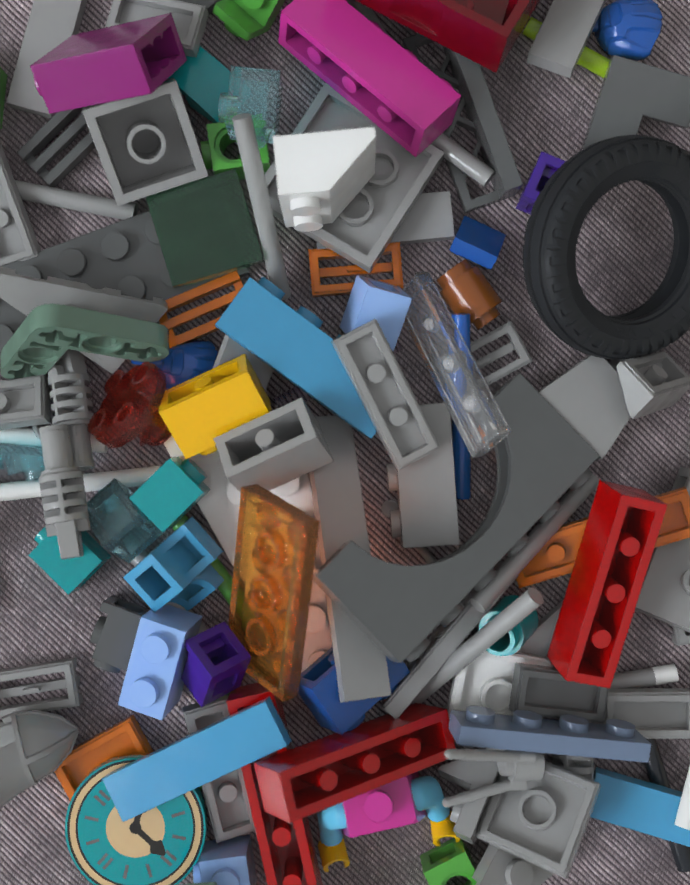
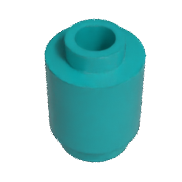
(516, 637)

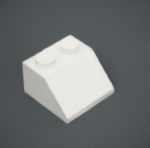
(321, 174)

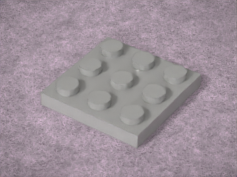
(386, 199)

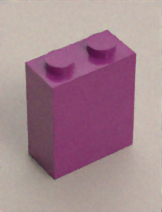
(109, 64)

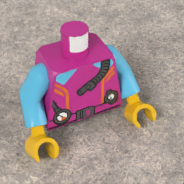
(382, 809)

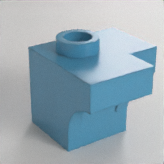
(178, 569)

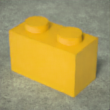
(213, 405)

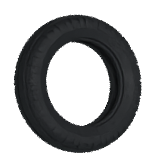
(553, 239)

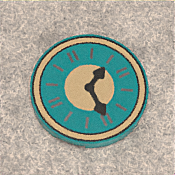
(144, 850)

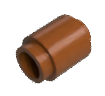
(470, 292)

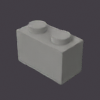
(274, 447)

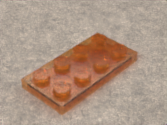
(272, 587)

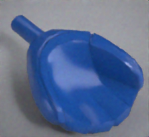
(629, 28)
(186, 361)

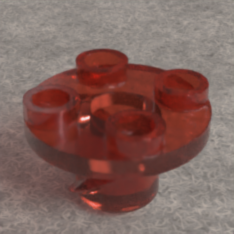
(132, 408)

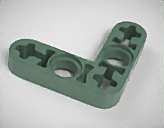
(58, 327)

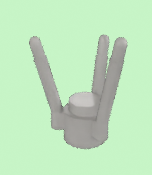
(517, 765)

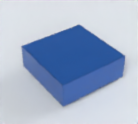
(477, 242)

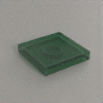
(204, 228)

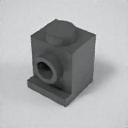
(116, 634)

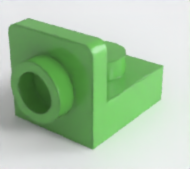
(247, 17)

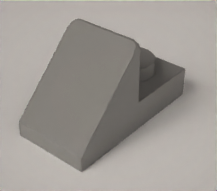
(469, 776)

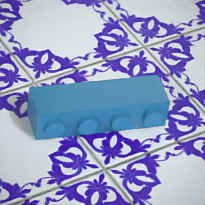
(294, 348)

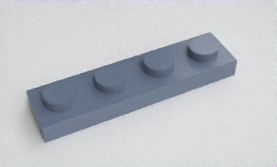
(532, 733)

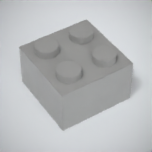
(145, 143)

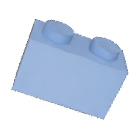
(158, 661)

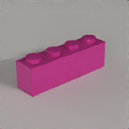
(369, 70)

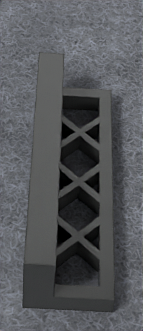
(482, 122)

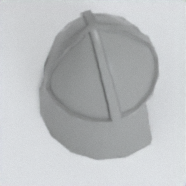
(31, 749)

